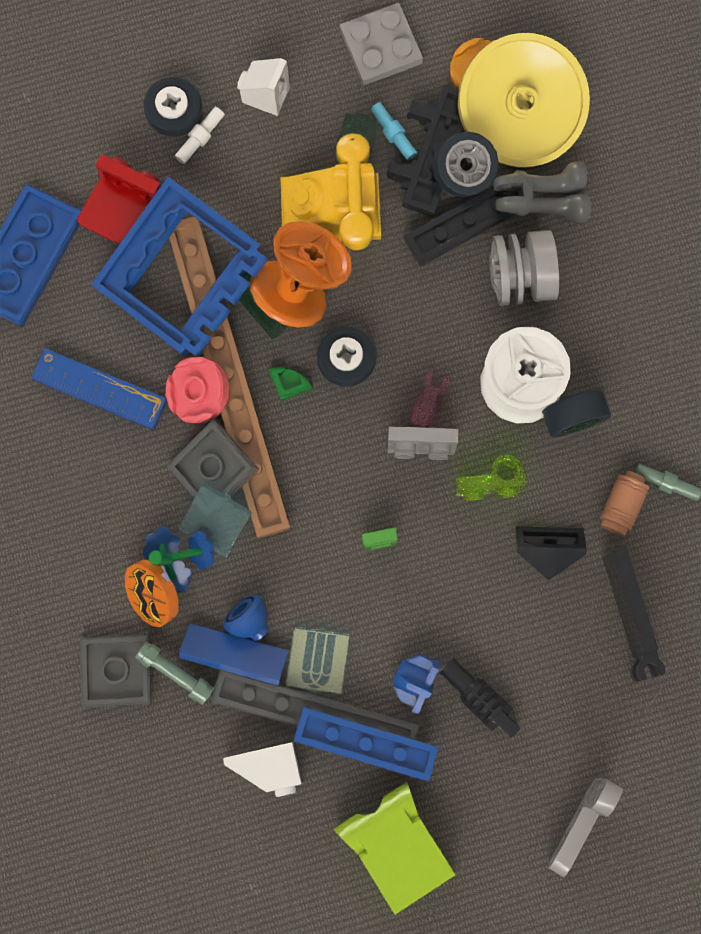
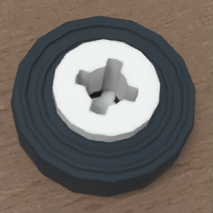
(175, 119)
(348, 369)

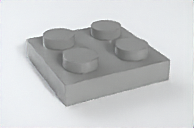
(381, 44)
(435, 442)

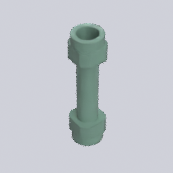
(198, 689)

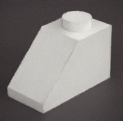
(265, 85)
(269, 768)

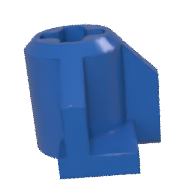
(415, 680)

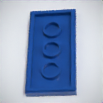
(31, 248)

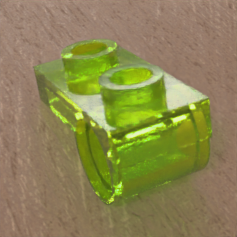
(476, 486)

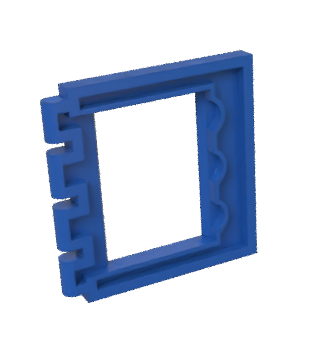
(146, 241)

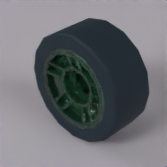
(576, 413)

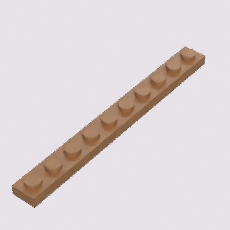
(239, 412)

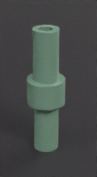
(669, 482)

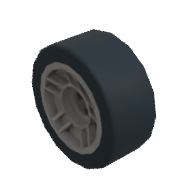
(475, 150)

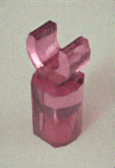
(427, 403)

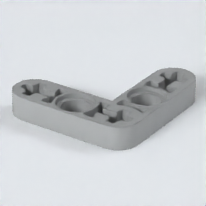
(598, 800)

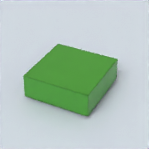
(379, 539)

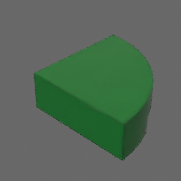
(289, 382)

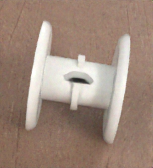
(524, 374)

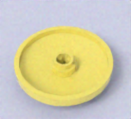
(525, 98)

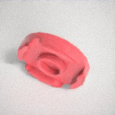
(197, 390)

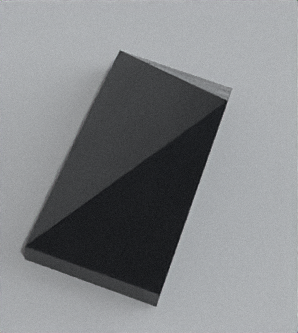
(550, 548)

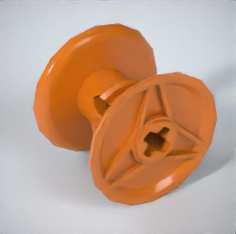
(305, 265)

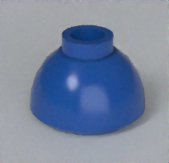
(247, 618)

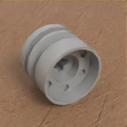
(525, 267)

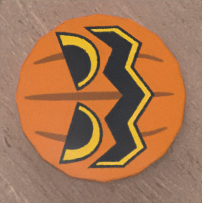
(151, 594)

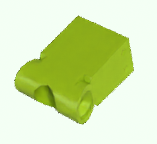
(397, 849)

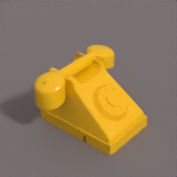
(338, 197)

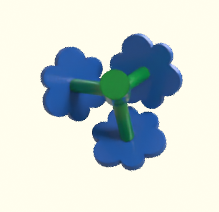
(163, 550)

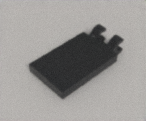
(633, 615)

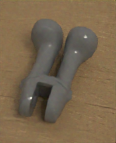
(571, 181)

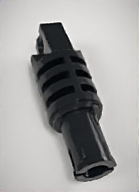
(480, 699)

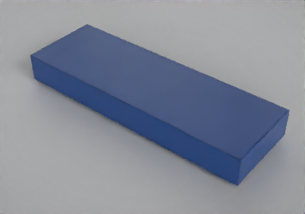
(233, 654)

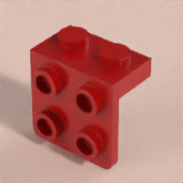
(117, 199)

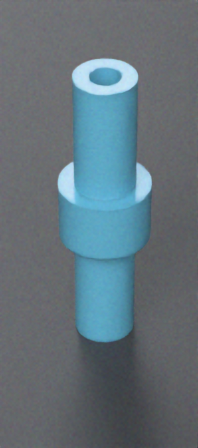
(394, 131)

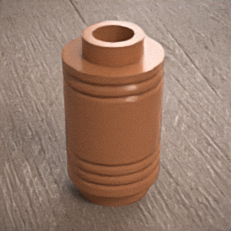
(624, 503)

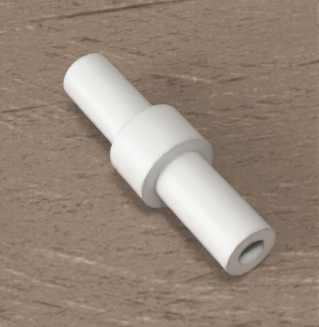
(199, 135)

